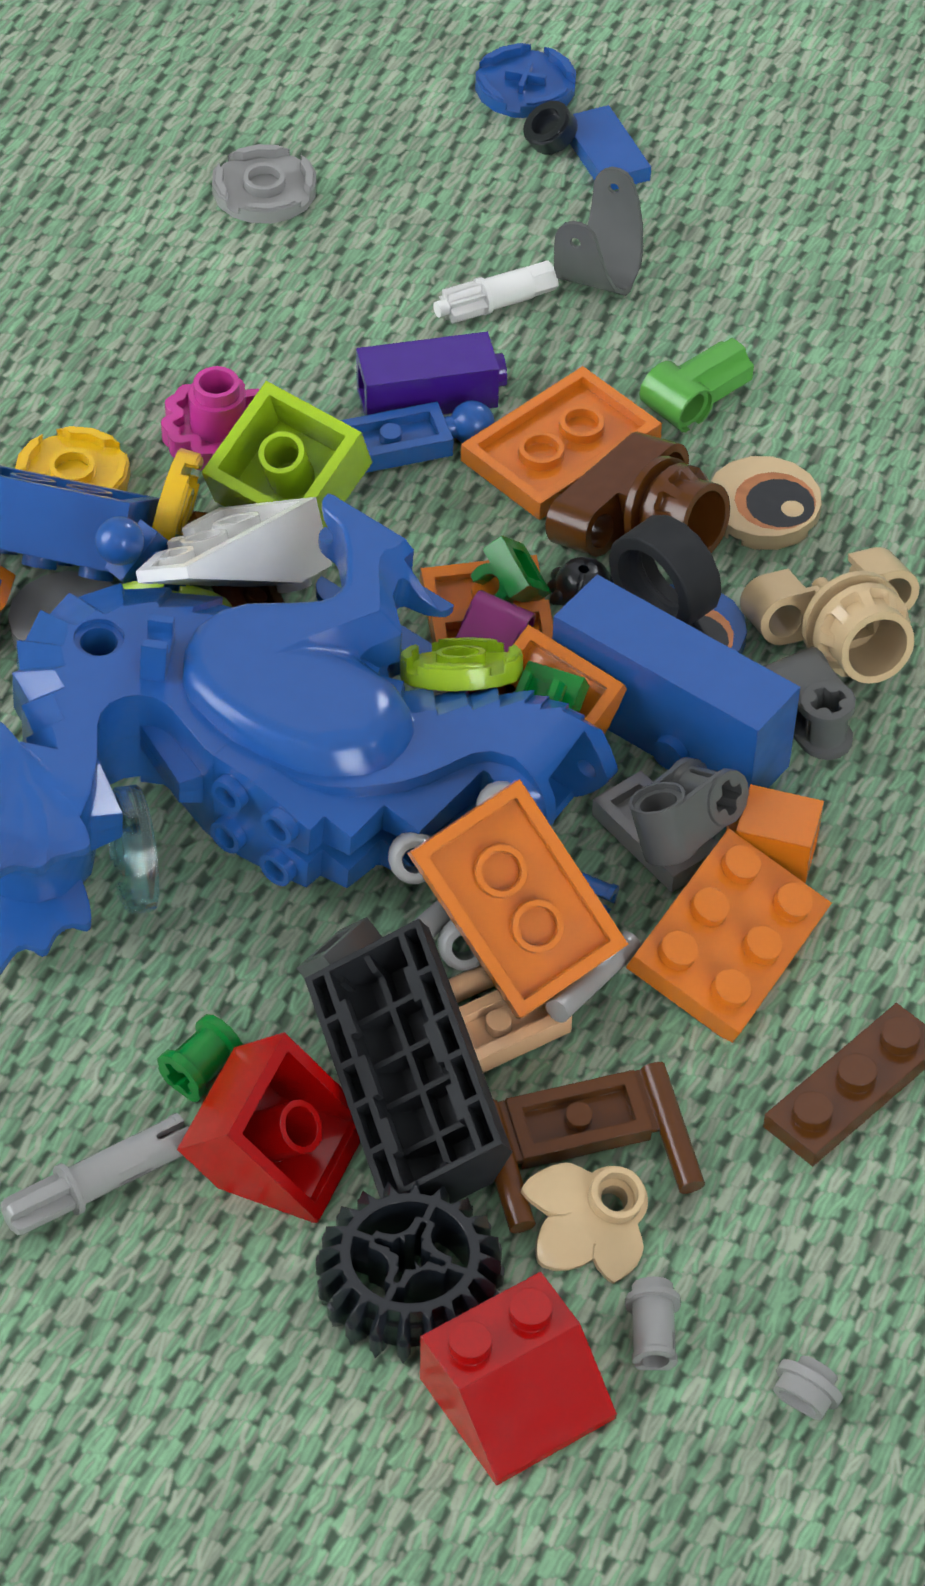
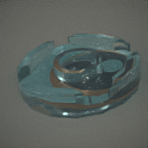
(136, 852)

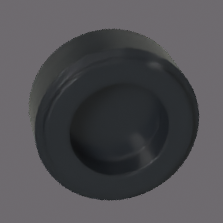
(550, 127)

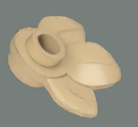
(579, 1223)

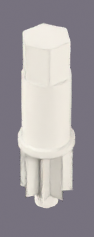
(495, 292)

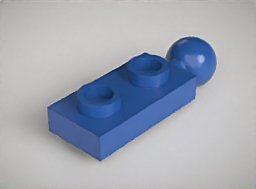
(418, 432)
(128, 546)

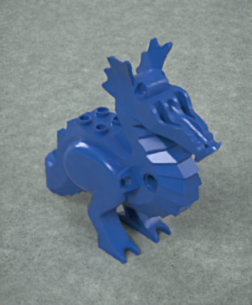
(263, 727)

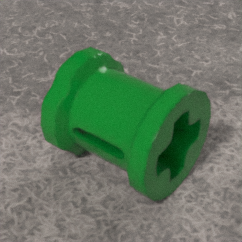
(199, 1057)

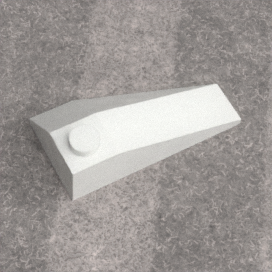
(244, 548)

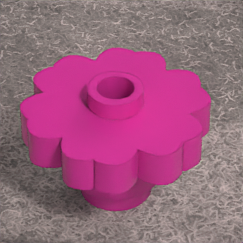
(204, 411)

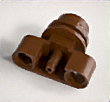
(629, 486)

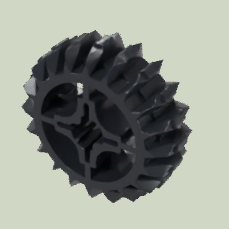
(390, 1239)

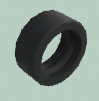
(682, 558)

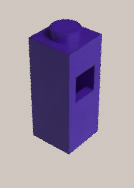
(430, 371)

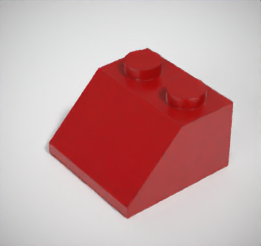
(274, 1129)
(516, 1378)

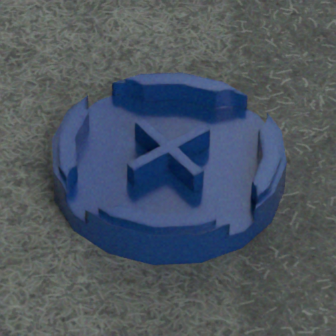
(519, 79)

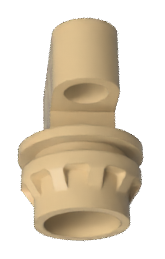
(853, 619)

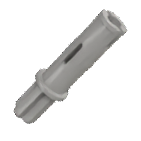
(94, 1176)

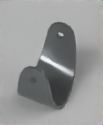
(610, 243)

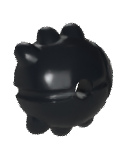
(572, 577)

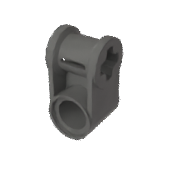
(823, 704)
(686, 809)

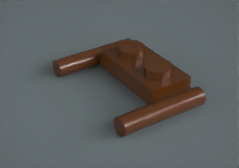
(589, 1120)

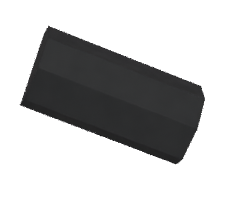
(409, 1067)

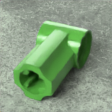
(689, 390)

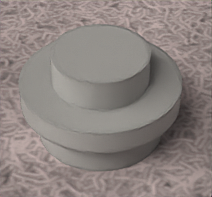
(807, 1386)

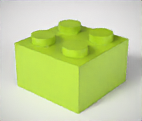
(286, 453)

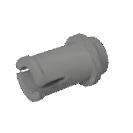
(652, 1311)

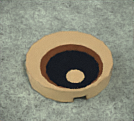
(769, 501)

